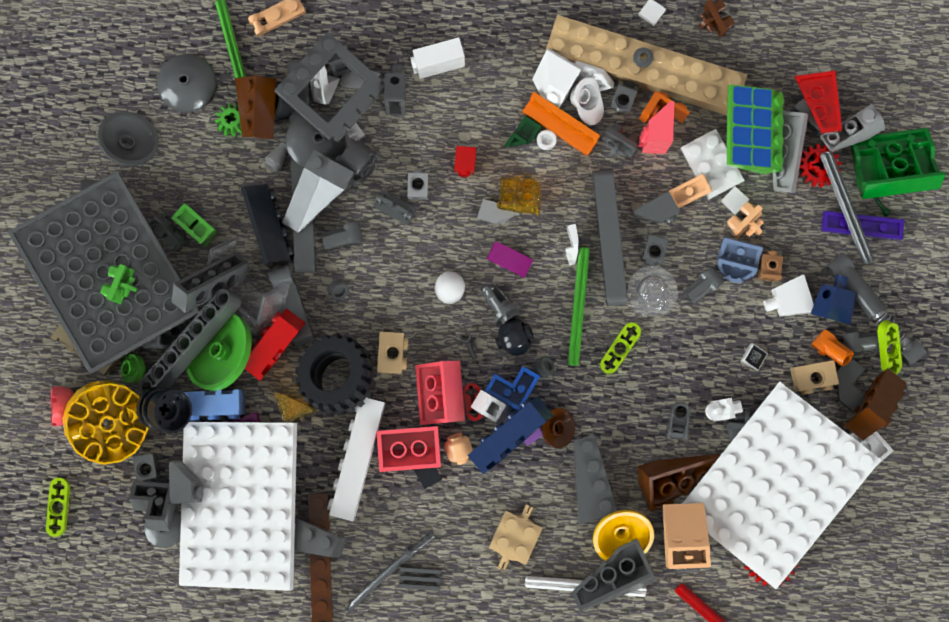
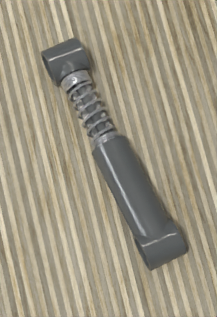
(872, 306)

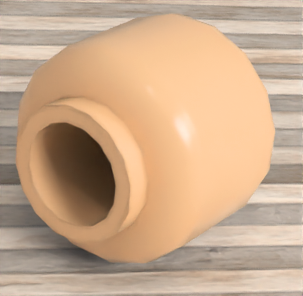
(458, 448)

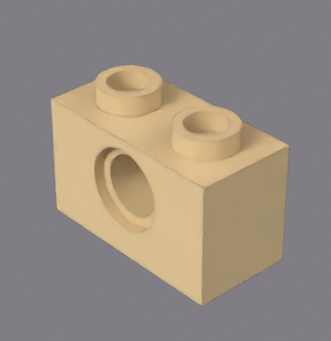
(387, 341)
(802, 377)

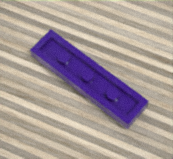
(871, 225)

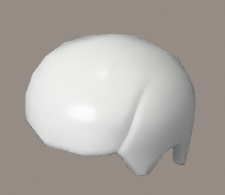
(449, 287)

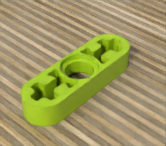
(891, 359)
(616, 363)
(50, 511)

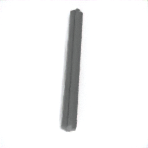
(847, 207)

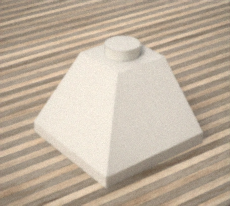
(555, 77)

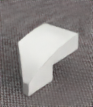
(572, 251)

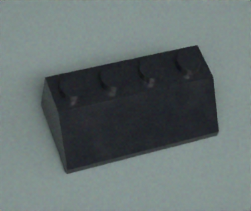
(267, 225)

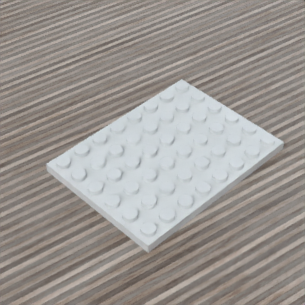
(780, 484)
(247, 508)

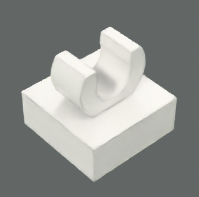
(353, 133)

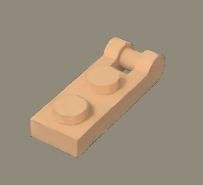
(276, 16)

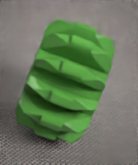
(224, 124)

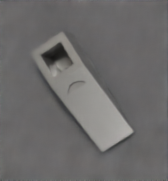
(855, 129)

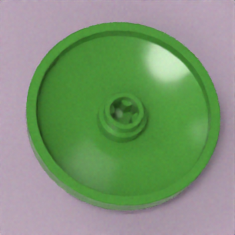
(223, 356)

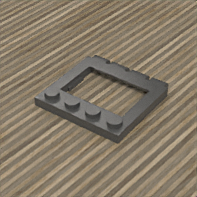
(306, 71)

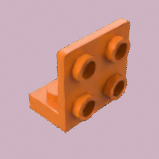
(660, 100)

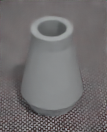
(275, 159)

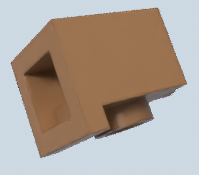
(767, 273)

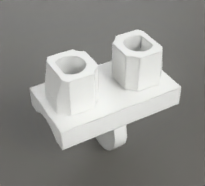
(723, 409)

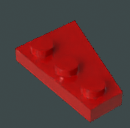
(822, 99)

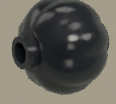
(514, 337)

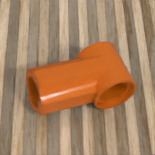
(830, 346)

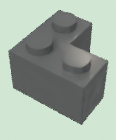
(155, 500)

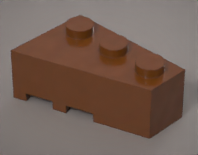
(256, 106)
(878, 405)

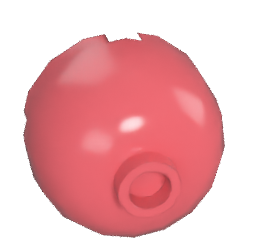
(59, 397)

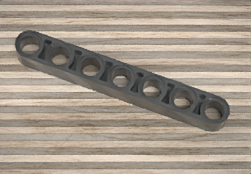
(609, 237)
(191, 341)

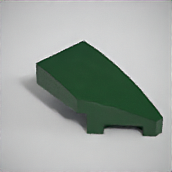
(524, 133)

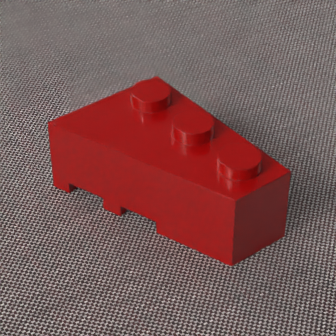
(274, 343)

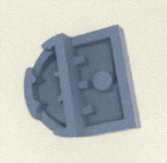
(738, 259)

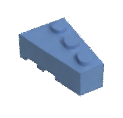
(217, 404)

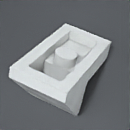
(323, 86)

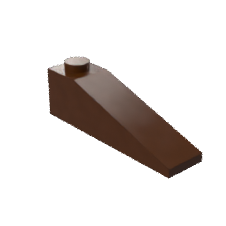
(670, 478)

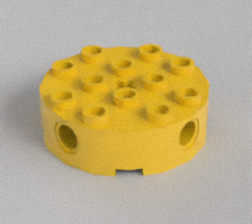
(85, 419)

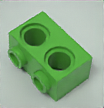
(194, 225)

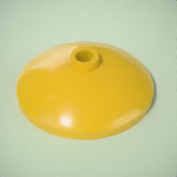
(633, 526)

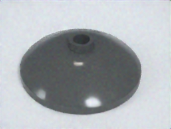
(195, 91)
(131, 130)
(302, 142)

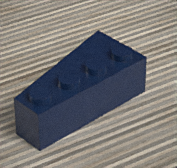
(510, 434)

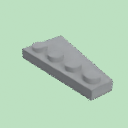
(793, 135)

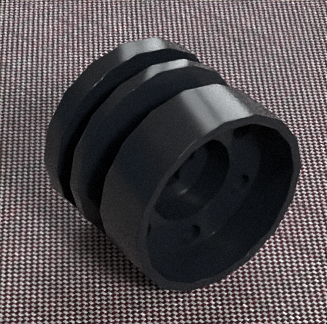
(164, 409)

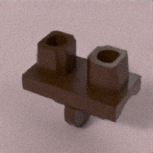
(720, 25)

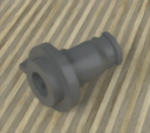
(501, 304)

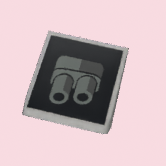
(754, 357)

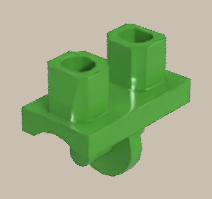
(121, 284)

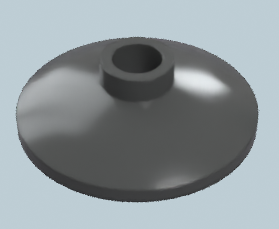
(165, 539)

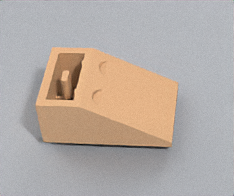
(686, 536)

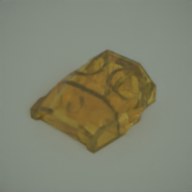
(520, 195)

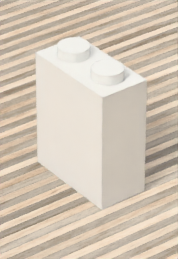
(438, 58)

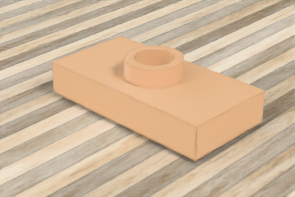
(691, 190)

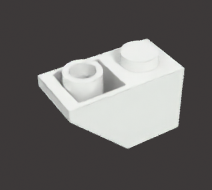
(491, 407)

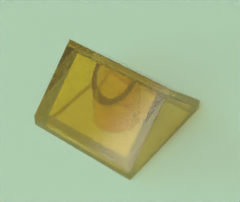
(292, 409)

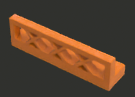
(561, 124)

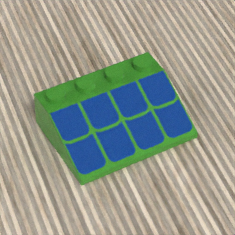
(755, 129)

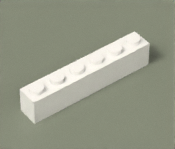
(356, 460)

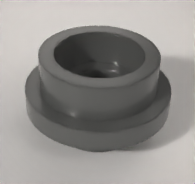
(643, 63)

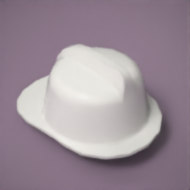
(587, 100)

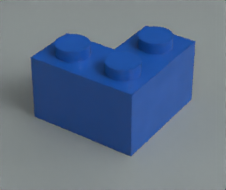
(515, 393)

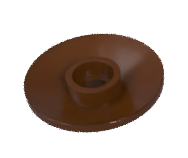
(563, 431)

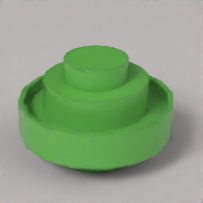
(133, 368)

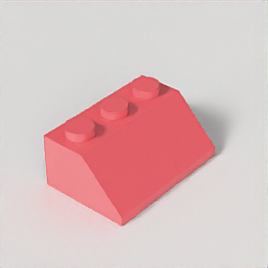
(658, 132)
(440, 392)
(408, 449)

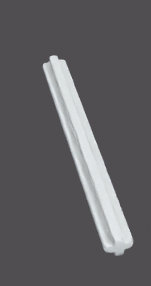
(565, 584)

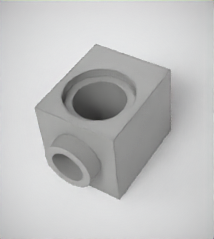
(418, 194)

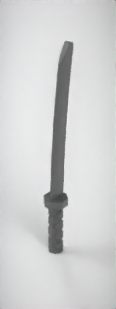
(390, 569)

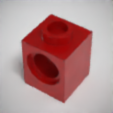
(465, 161)

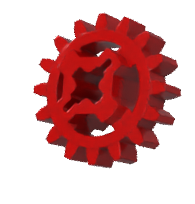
(815, 170)

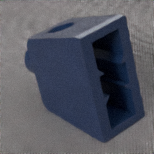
(835, 301)

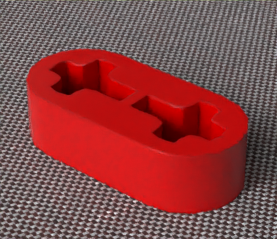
(467, 401)

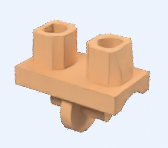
(752, 214)

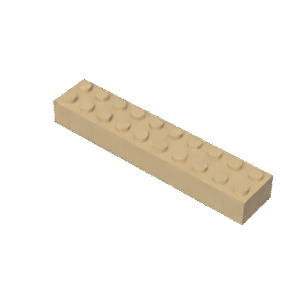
(670, 72)

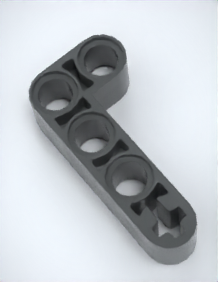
(293, 303)

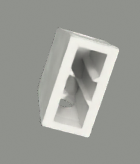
(790, 298)

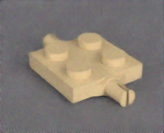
(515, 537)

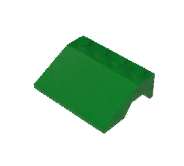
(896, 164)

